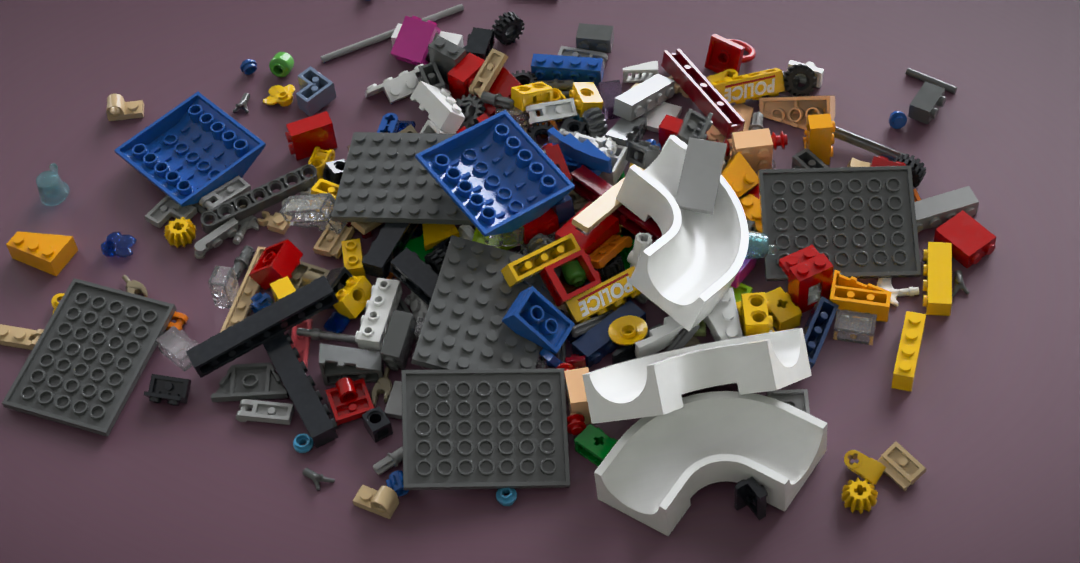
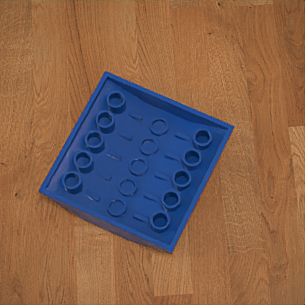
(192, 150)
(496, 174)

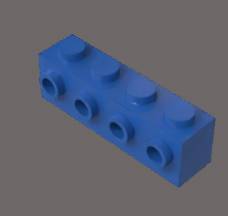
(580, 69)

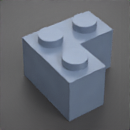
(314, 92)

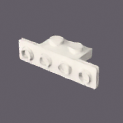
(398, 87)

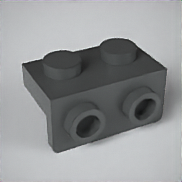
(694, 126)

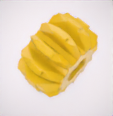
(180, 232)
(859, 495)

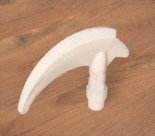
(885, 283)

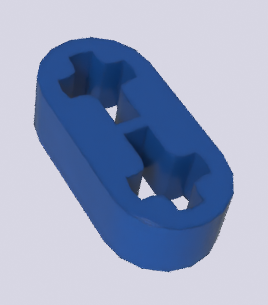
(388, 118)

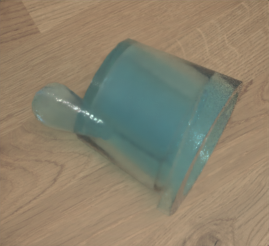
(51, 187)
(759, 246)

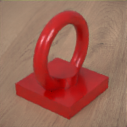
(727, 54)

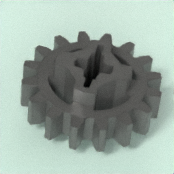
(471, 109)

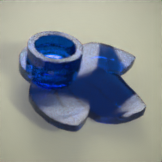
(118, 245)

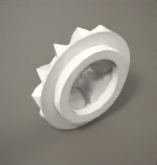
(610, 145)

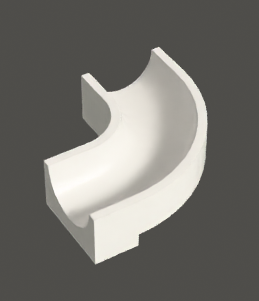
(697, 252)
(657, 381)
(707, 442)

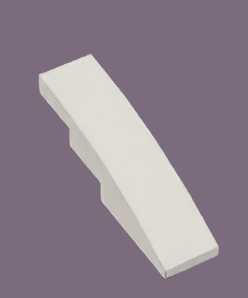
(659, 338)

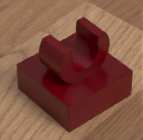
(576, 360)

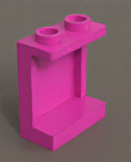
(413, 40)

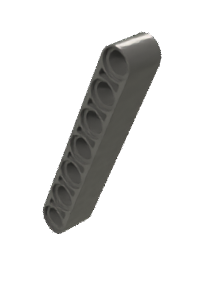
(264, 191)

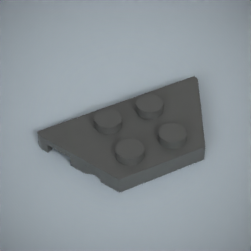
(250, 382)

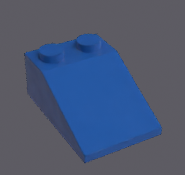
(538, 320)

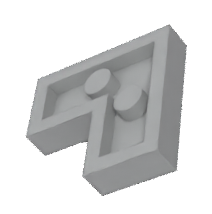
(166, 209)

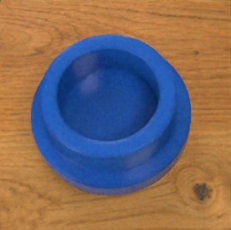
(248, 66)
(897, 120)

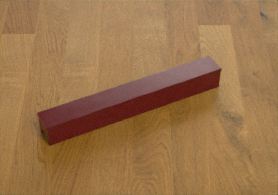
(702, 93)
(592, 187)

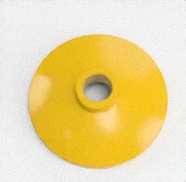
(627, 330)

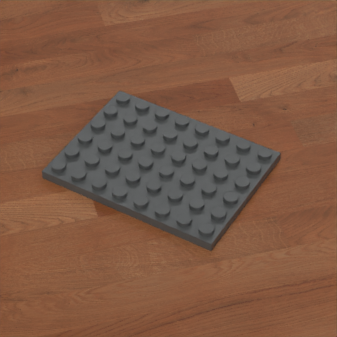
(390, 185)
(849, 213)
(467, 312)
(89, 357)
(484, 429)

